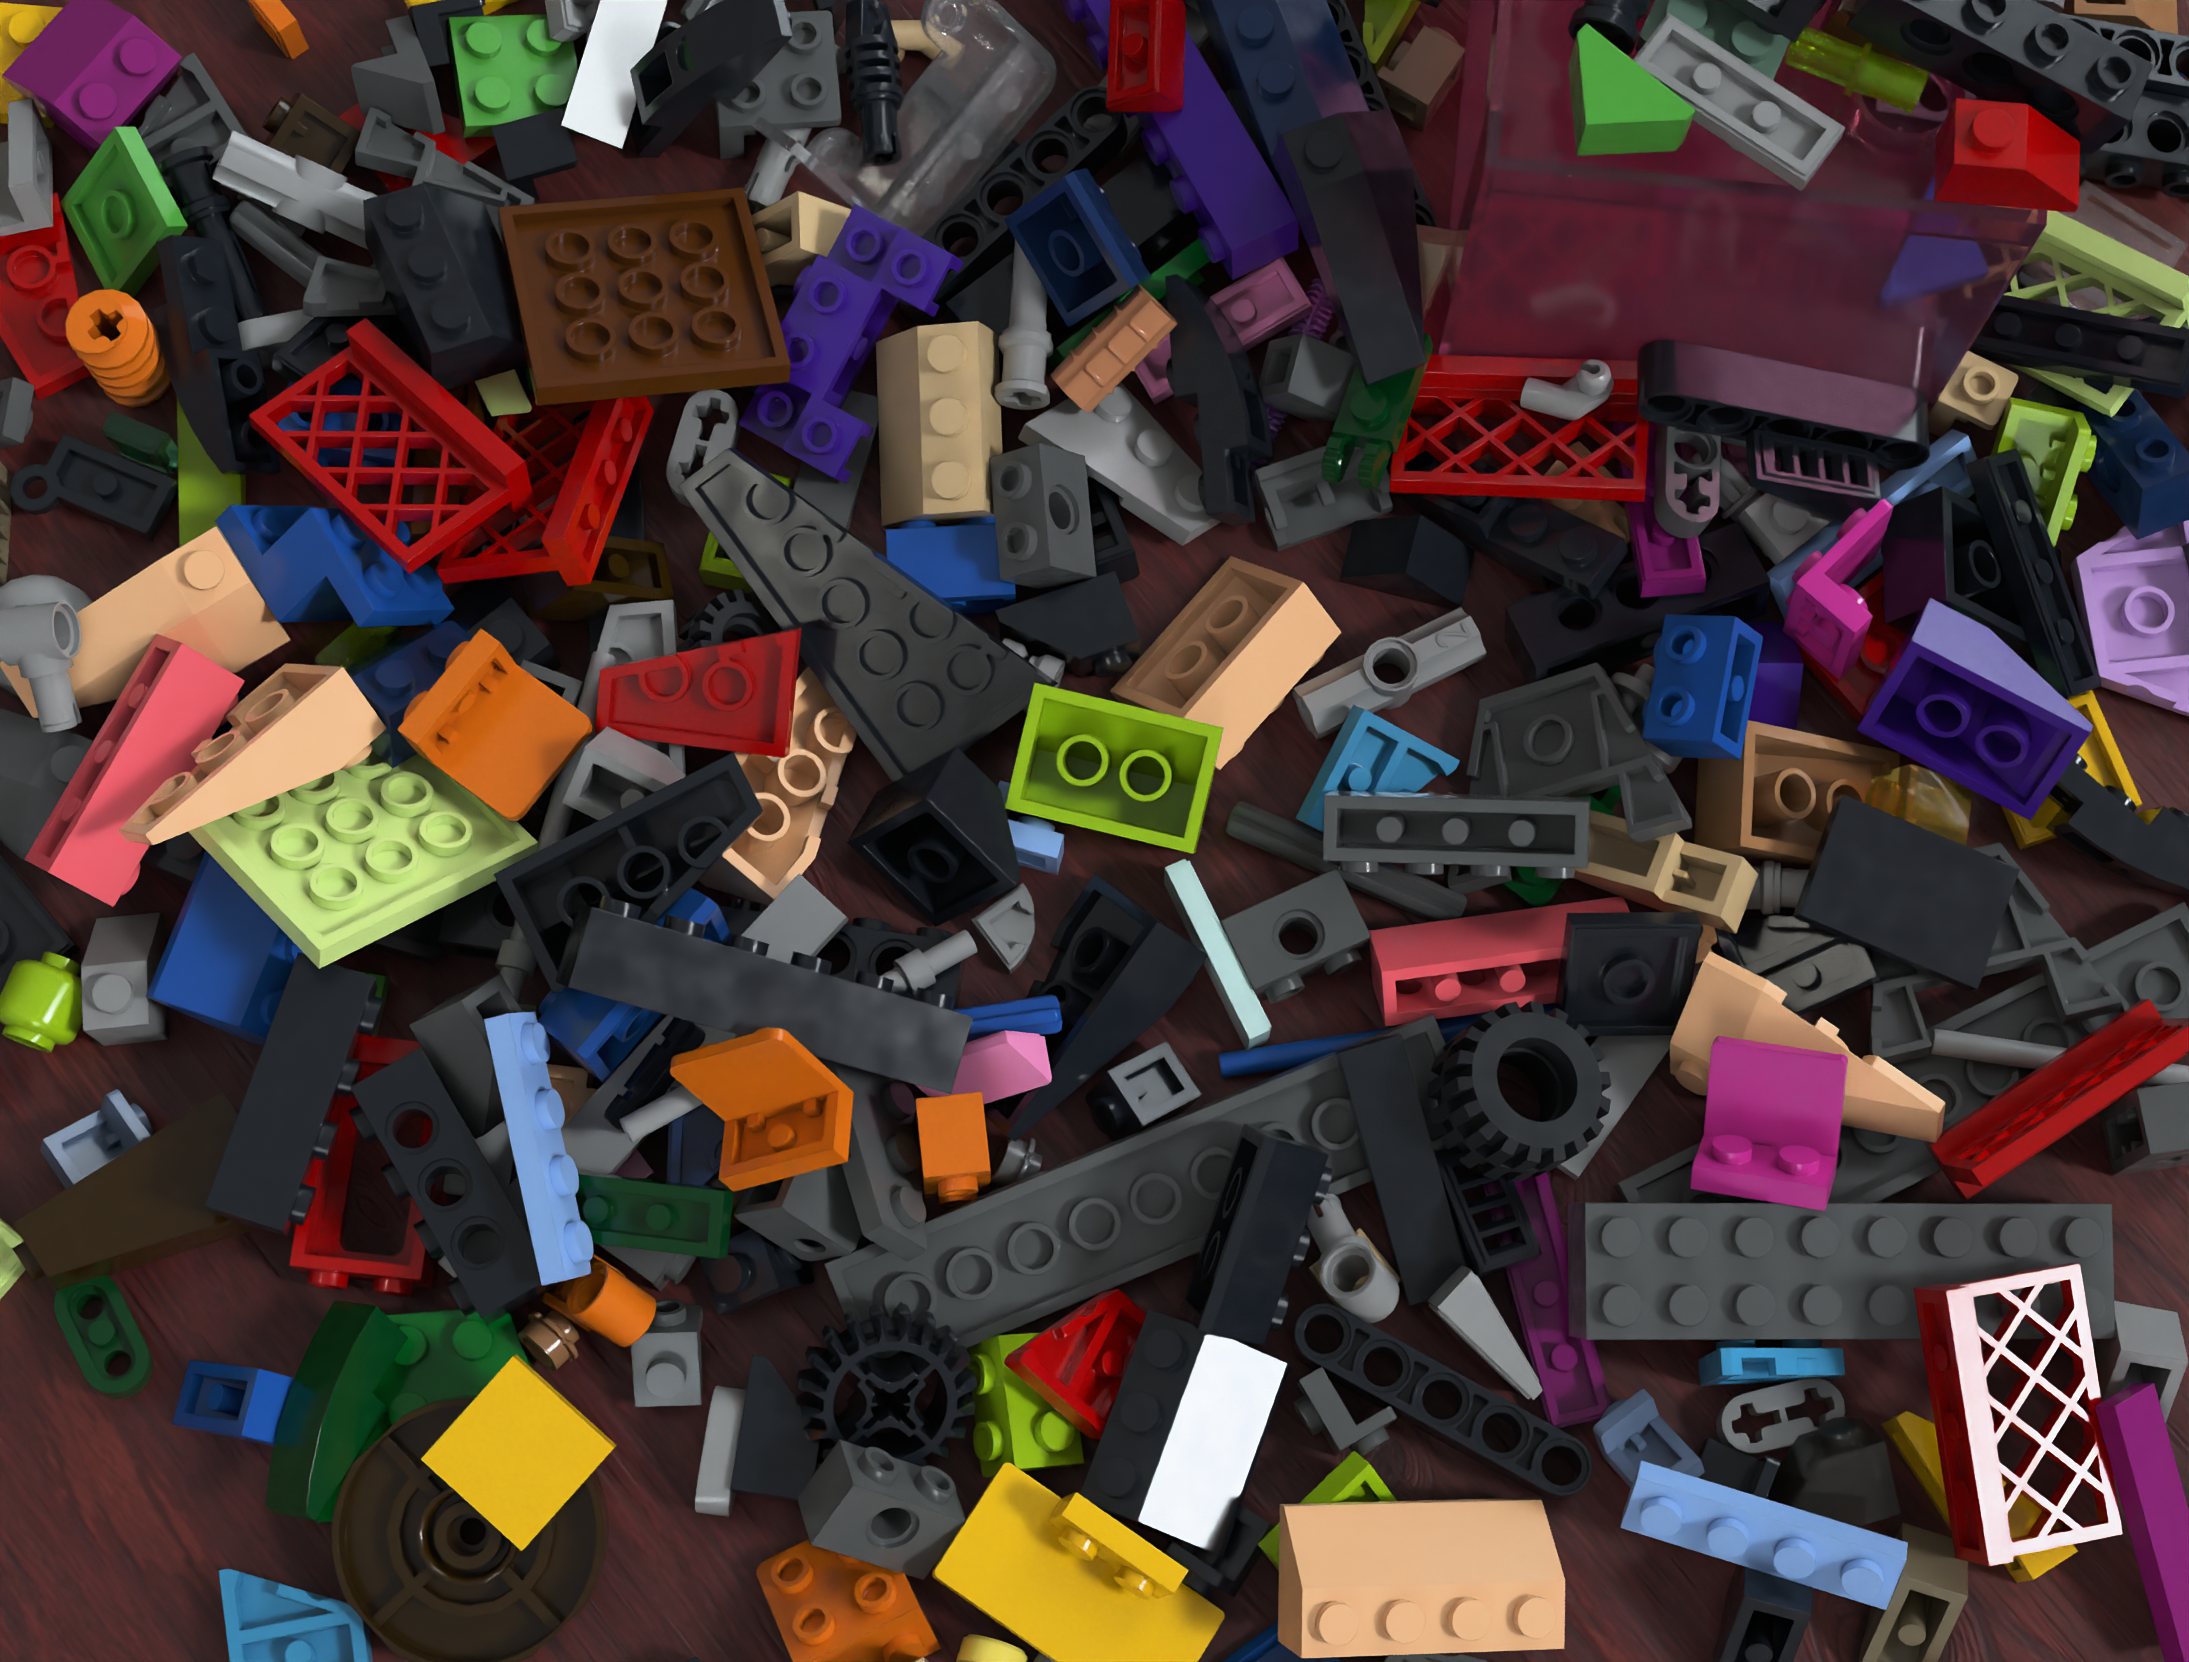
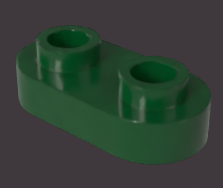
(104, 1338)

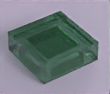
(141, 442)

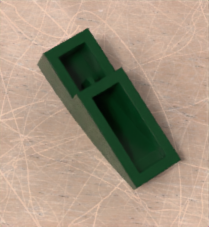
(330, 1407)

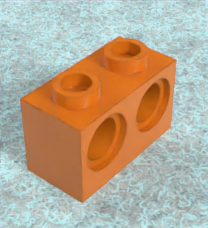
(953, 1147)

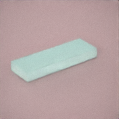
(1222, 961)

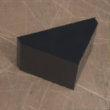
(1408, 560)

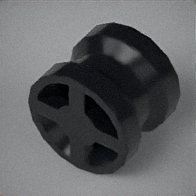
(1612, 20)

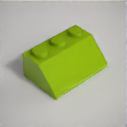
(1114, 768)

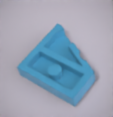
(1373, 758)
(1743, 1363)
(288, 1624)

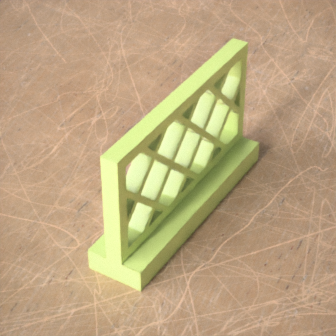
(2116, 270)

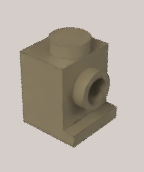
(1421, 75)

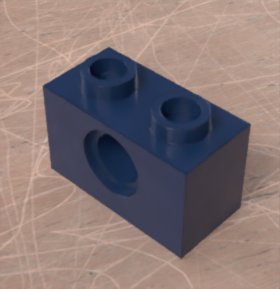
(2139, 467)

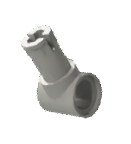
(42, 644)
(1347, 1260)

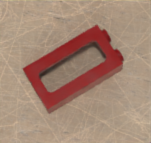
(318, 1244)

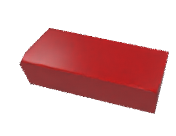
(1146, 56)

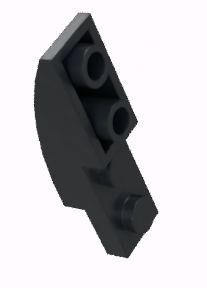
(703, 61)
(205, 356)
(1218, 379)
(1523, 533)
(2105, 829)

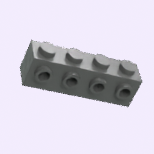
(1457, 830)

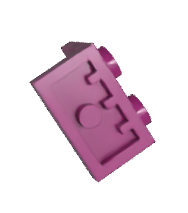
(1823, 610)
(1771, 1123)

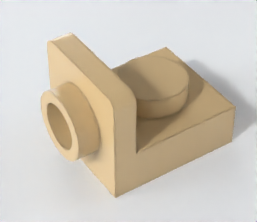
(1973, 394)

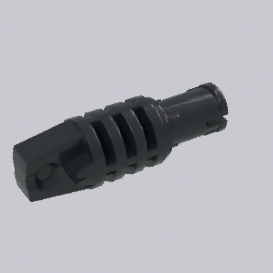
(874, 79)

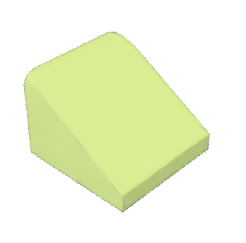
(504, 394)

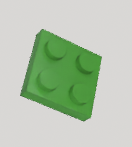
(507, 70)
(122, 211)

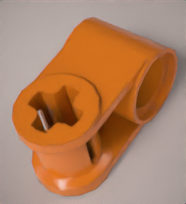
(604, 1304)

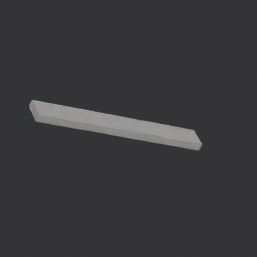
(795, 921)

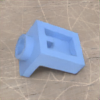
(1035, 840)

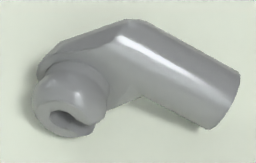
(1574, 398)

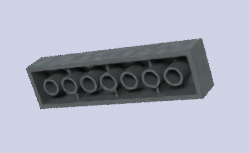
(1819, 1272)

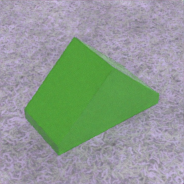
(1620, 103)

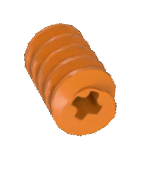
(118, 347)

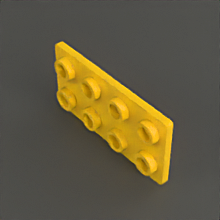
(1073, 1578)

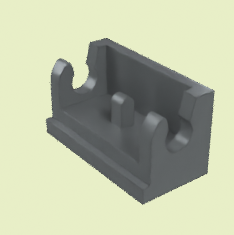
(1303, 506)

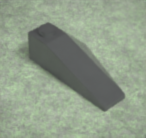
(33, 776)

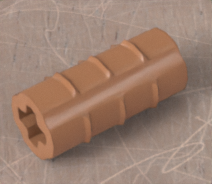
(1113, 349)

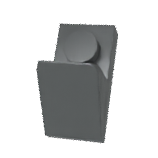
(400, 81)

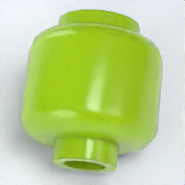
(42, 1002)

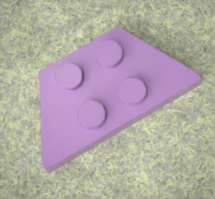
(2137, 614)

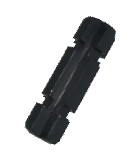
(653, 1074)

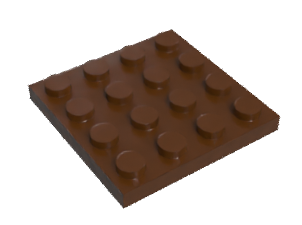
(642, 296)

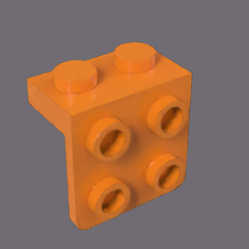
(494, 727)
(777, 1106)
(843, 1608)

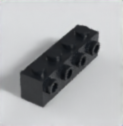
(293, 1095)

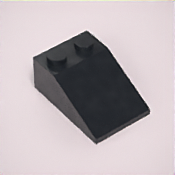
(1945, 553)

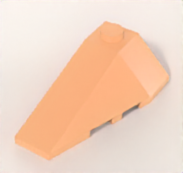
(188, 596)
(282, 736)
(793, 796)
(1748, 1007)

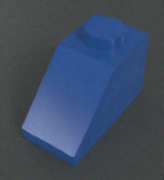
(232, 1401)

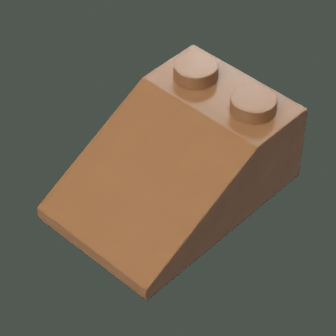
(1780, 793)

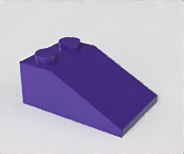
(1974, 712)

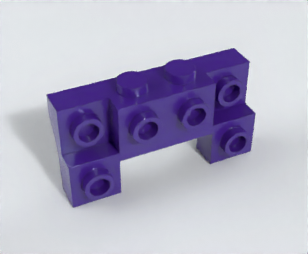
(832, 330)

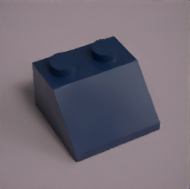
(1077, 246)
(398, 674)

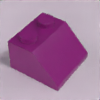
(93, 70)

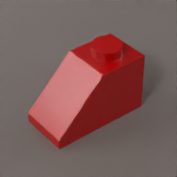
(2005, 158)

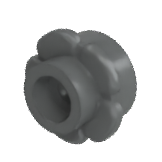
(1014, 1161)

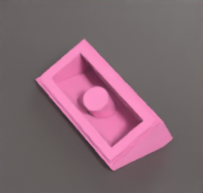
(1001, 1066)

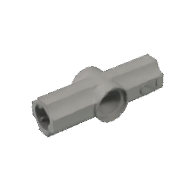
(294, 187)
(1422, 655)

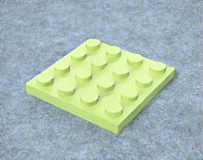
(363, 852)

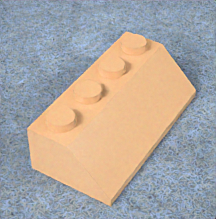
(1418, 1578)

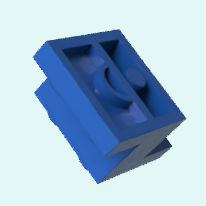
(328, 569)

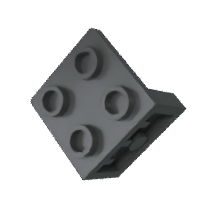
(791, 91)

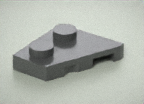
(188, 117)

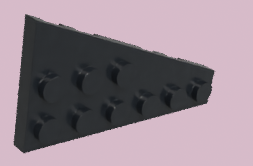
(879, 641)

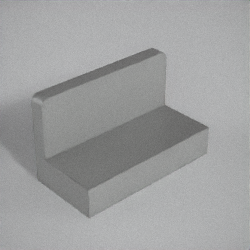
(26, 171)

